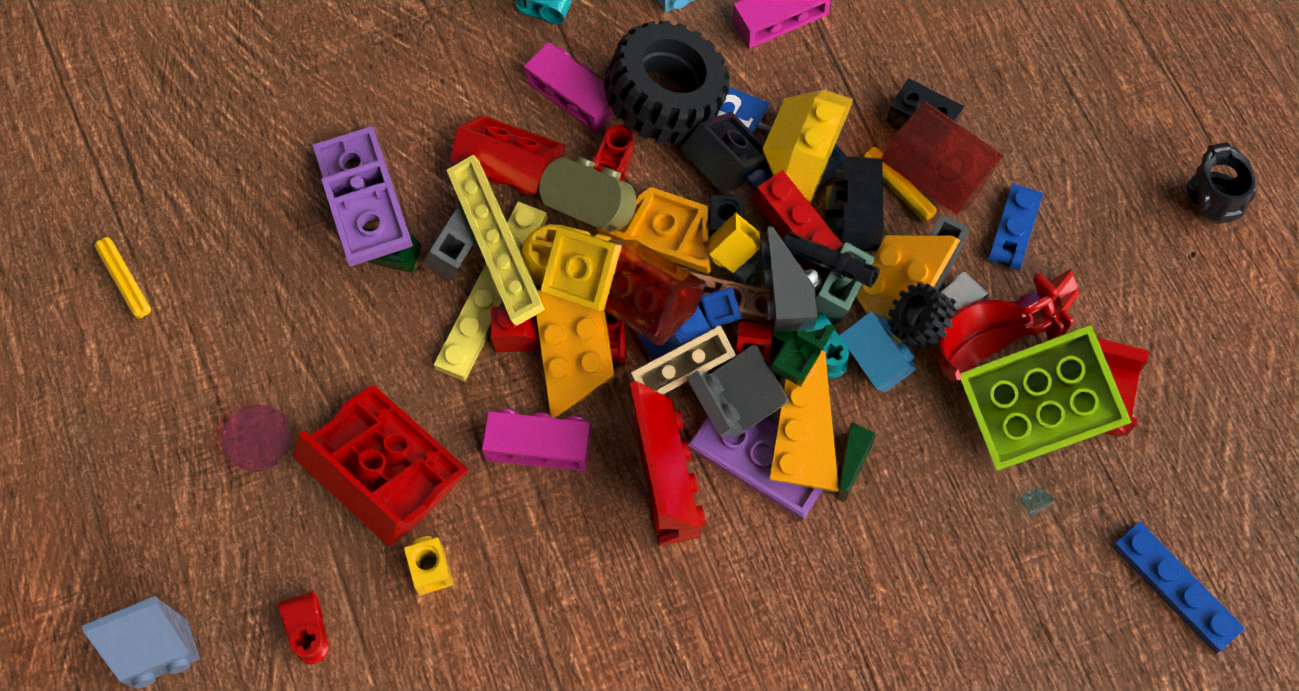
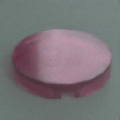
(256, 437)

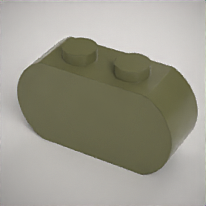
(588, 193)

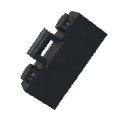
(862, 215)

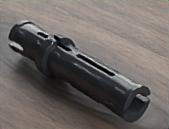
(841, 263)

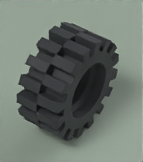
(931, 325)

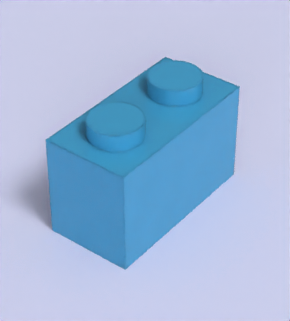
(879, 351)

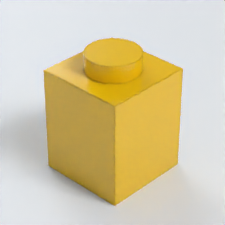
(734, 243)

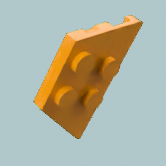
(670, 227)
(905, 262)
(573, 351)

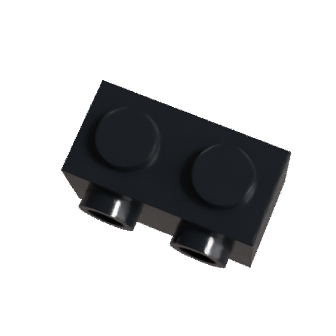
(912, 97)

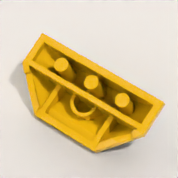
(806, 137)

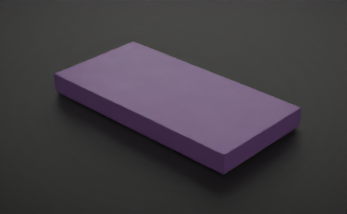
(750, 462)

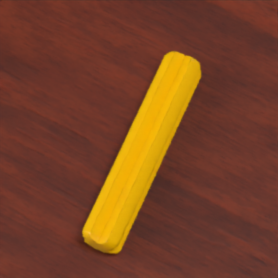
(905, 189)
(122, 278)

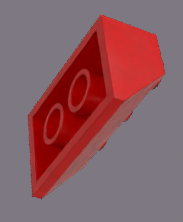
(506, 152)

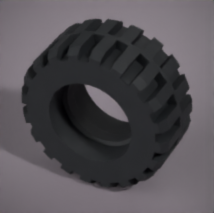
(674, 53)

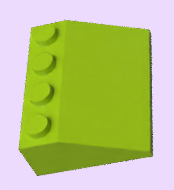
(1044, 398)

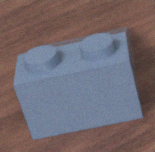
(143, 642)

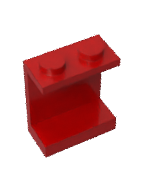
(1125, 366)

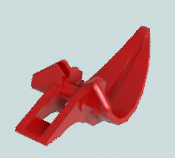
(993, 324)

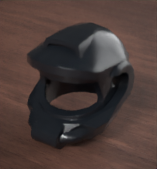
(1218, 195)

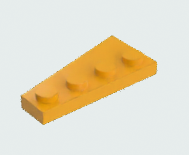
(805, 434)

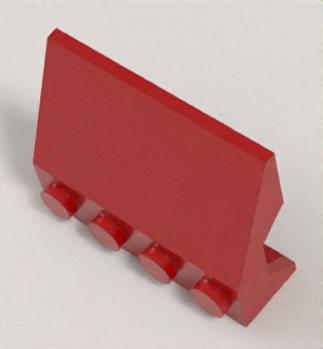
(379, 464)
(665, 466)

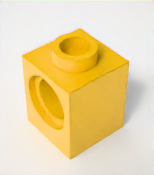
(434, 578)

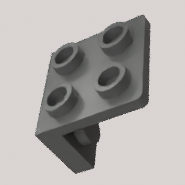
(739, 393)

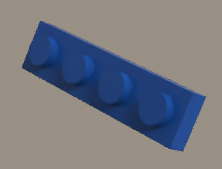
(1178, 587)

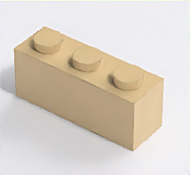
(676, 365)

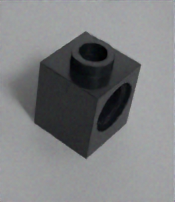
(724, 205)

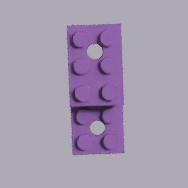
(361, 196)

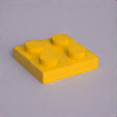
(581, 268)

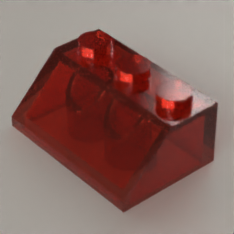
(942, 158)
(651, 292)

